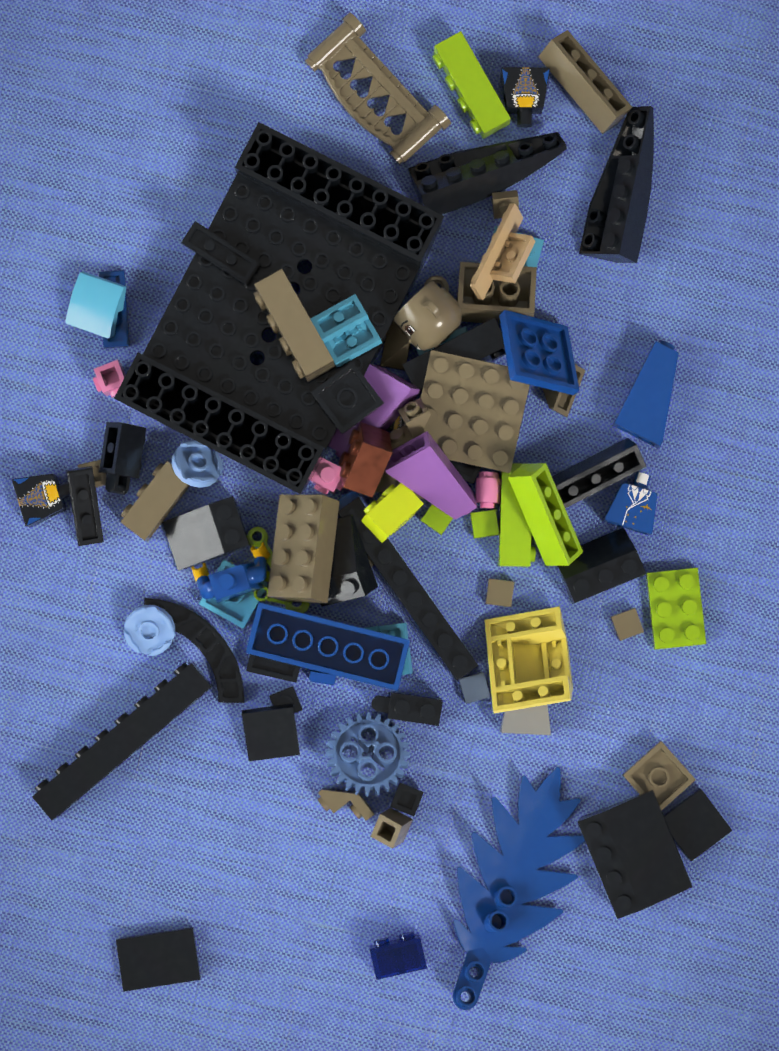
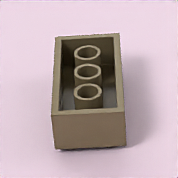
(294, 325)
(303, 548)

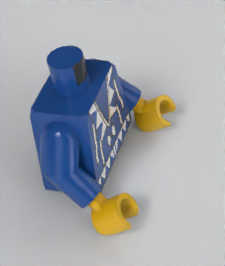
(234, 580)

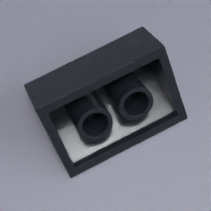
(602, 566)

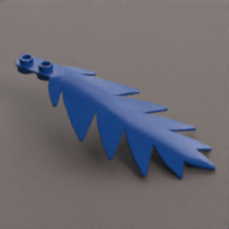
(511, 879)

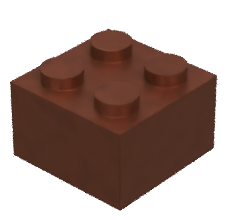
(365, 459)

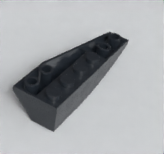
(478, 172)
(623, 193)

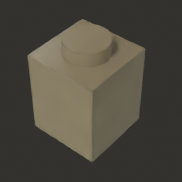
(391, 828)

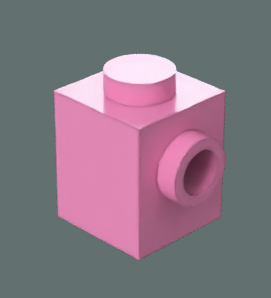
(109, 378)
(327, 477)

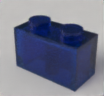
(398, 955)

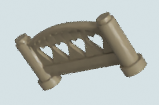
(346, 44)

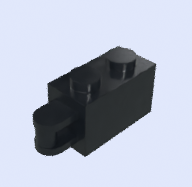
(121, 455)
(409, 708)

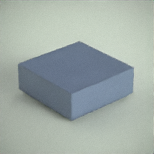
(474, 688)

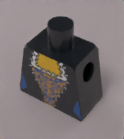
(524, 92)
(40, 497)

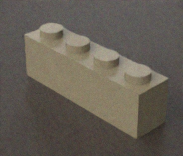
(585, 81)

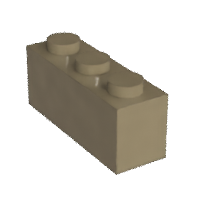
(154, 502)

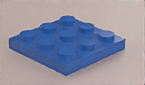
(539, 352)

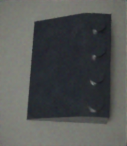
(634, 854)

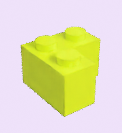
(391, 511)

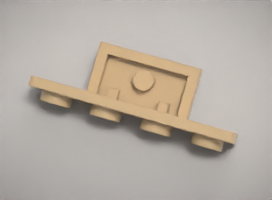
(504, 255)

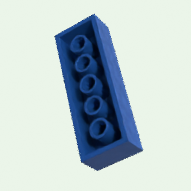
(328, 646)

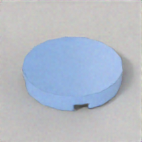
(196, 464)
(149, 630)

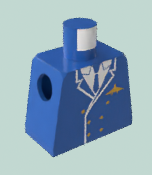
(633, 506)

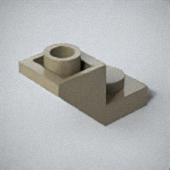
(415, 417)
(335, 799)

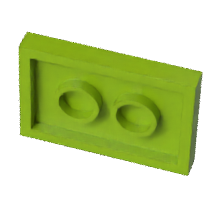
(675, 608)

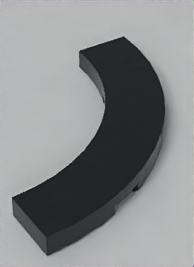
(211, 645)

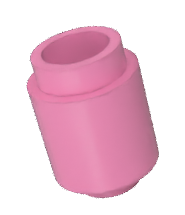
(488, 489)

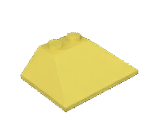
(528, 660)

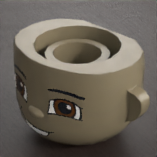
(429, 317)

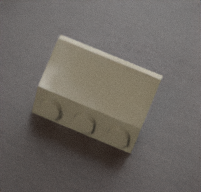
(501, 296)

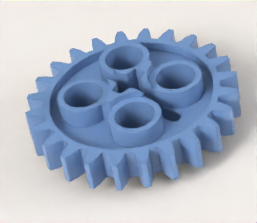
(350, 769)

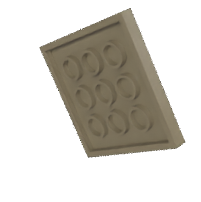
(473, 410)

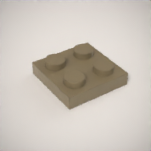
(659, 772)

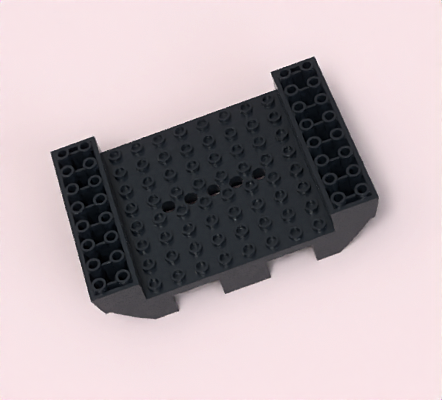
(280, 211)

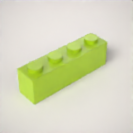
(471, 85)
(545, 514)
(514, 531)

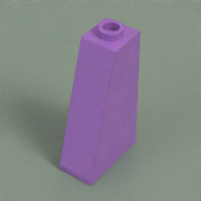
(393, 392)
(431, 475)

